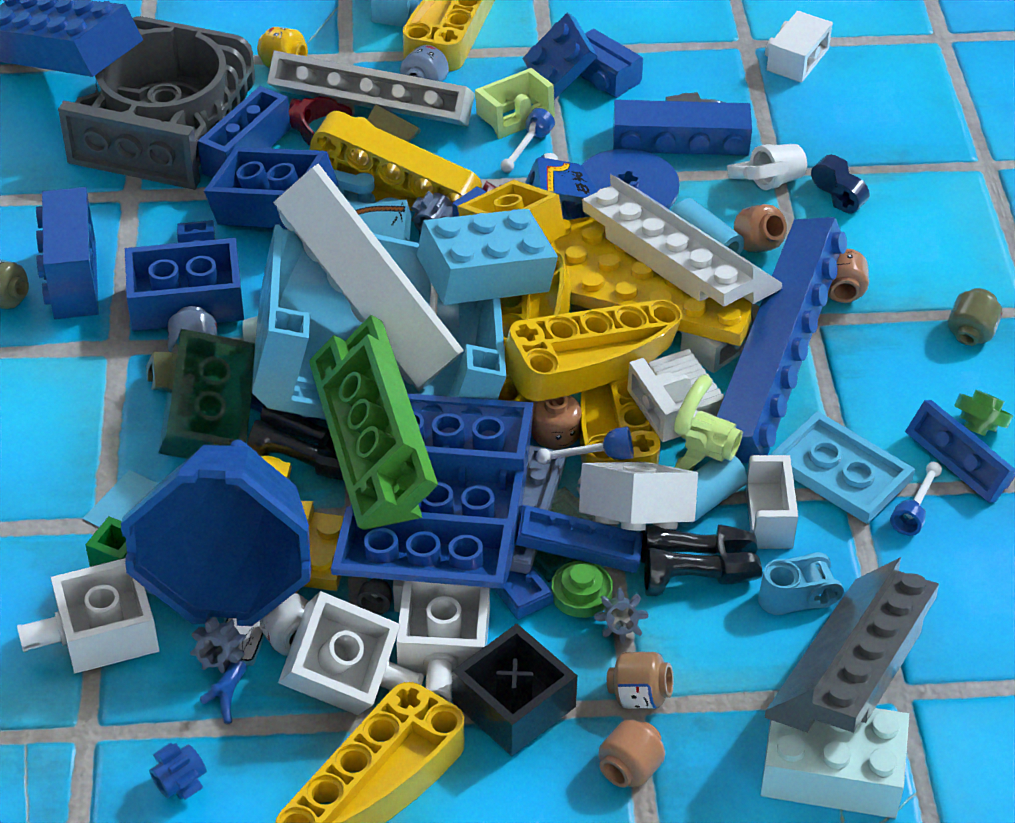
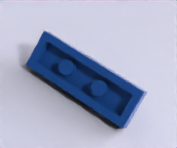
(961, 451)

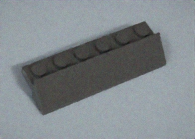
(856, 651)

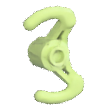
(705, 432)

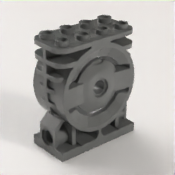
(159, 103)

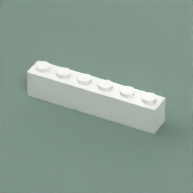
(370, 86)

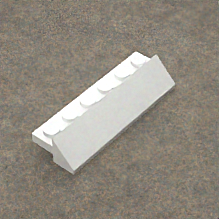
(676, 247)
(367, 275)

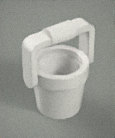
(771, 165)

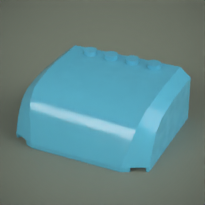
(304, 311)

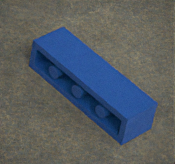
(682, 127)

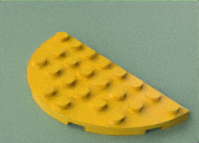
(610, 277)

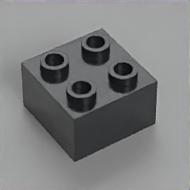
(514, 689)

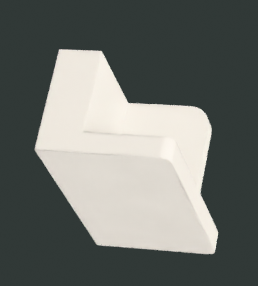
(658, 396)

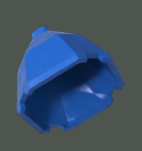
(220, 537)

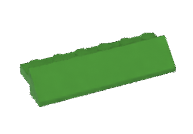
(373, 427)

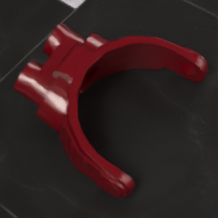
(307, 110)

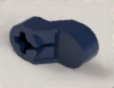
(846, 190)

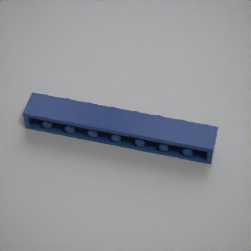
(782, 334)

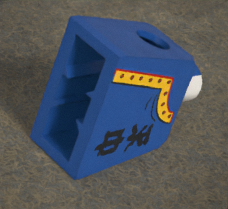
(564, 179)

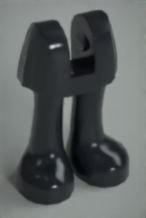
(270, 436)
(731, 558)

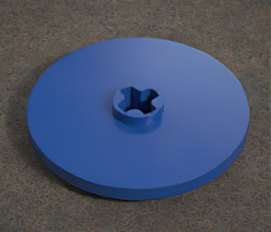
(637, 168)

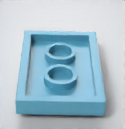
(844, 467)

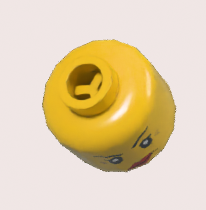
(281, 40)

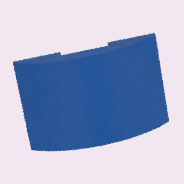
(471, 515)

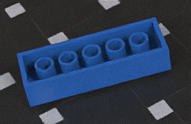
(66, 34)

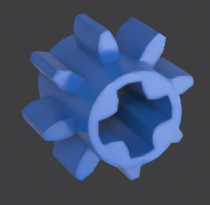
(178, 771)

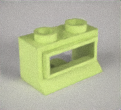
(514, 93)

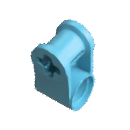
(797, 582)

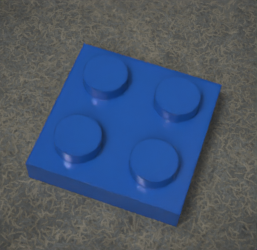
(561, 54)

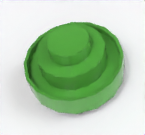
(982, 412)
(579, 588)

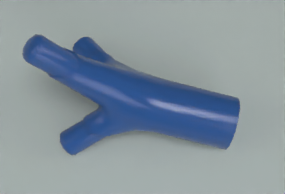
(225, 688)

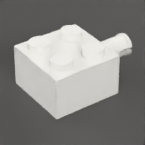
(638, 494)
(99, 618)
(441, 630)
(343, 655)

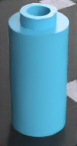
(709, 224)
(716, 483)

